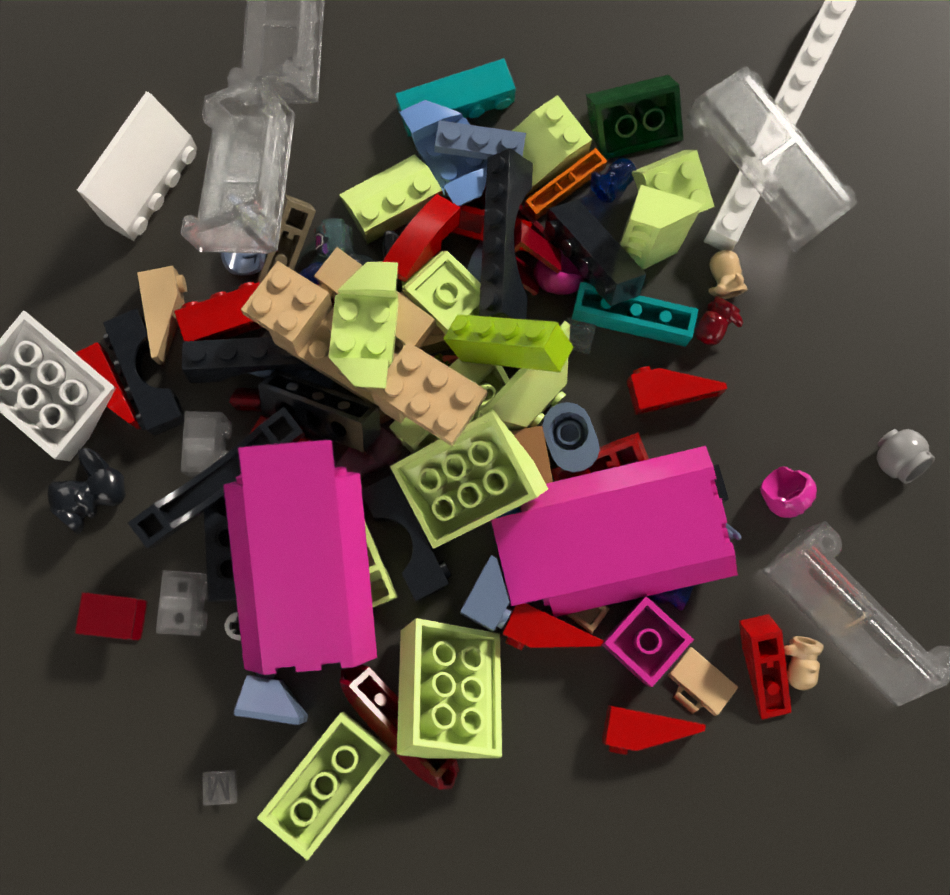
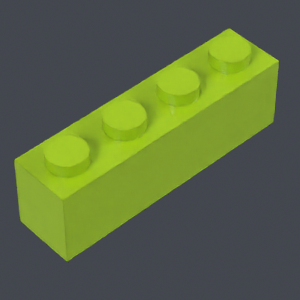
(509, 342)

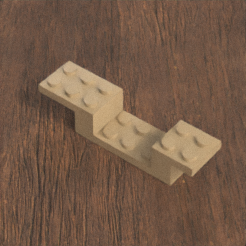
(417, 383)

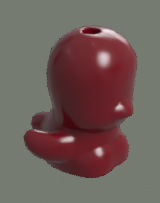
(715, 321)

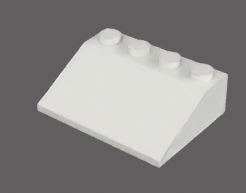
(138, 168)
(49, 389)

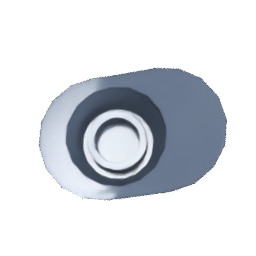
(570, 437)

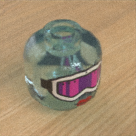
(333, 234)

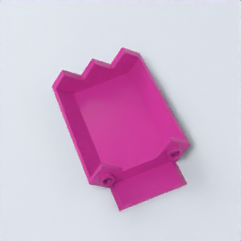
(618, 535)
(299, 559)

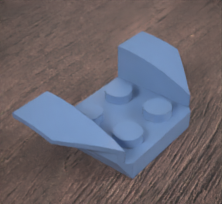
(458, 176)

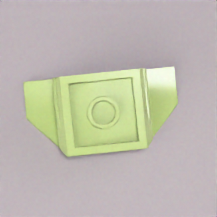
(444, 290)
(366, 325)

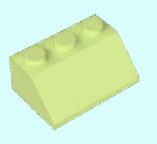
(391, 197)

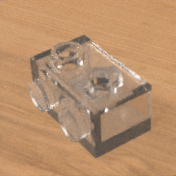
(203, 440)
(182, 603)

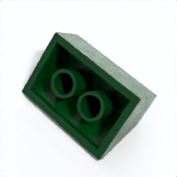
(636, 116)

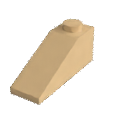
(161, 296)

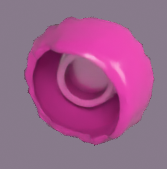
(560, 283)
(788, 492)

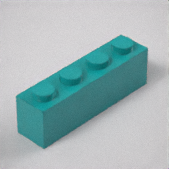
(465, 92)
(637, 316)

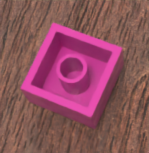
(647, 641)

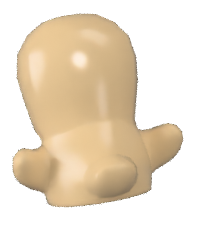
(727, 272)
(803, 666)

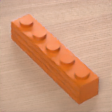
(565, 184)

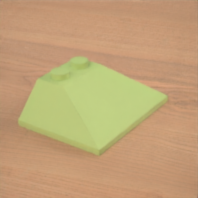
(529, 395)

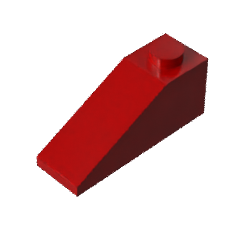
(99, 360)
(665, 388)
(615, 454)
(537, 629)
(766, 665)
(640, 730)

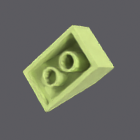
(552, 141)

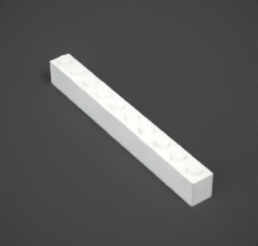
(792, 100)

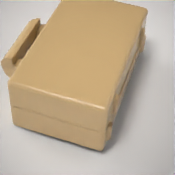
(701, 682)

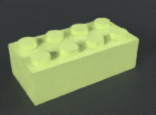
(324, 785)

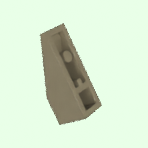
(294, 228)

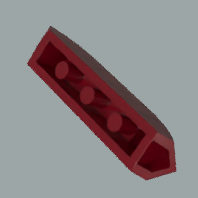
(379, 709)

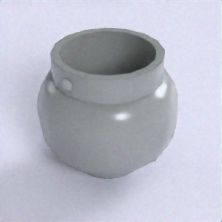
(904, 455)

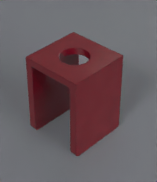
(540, 249)
(111, 616)

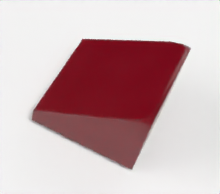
(246, 399)

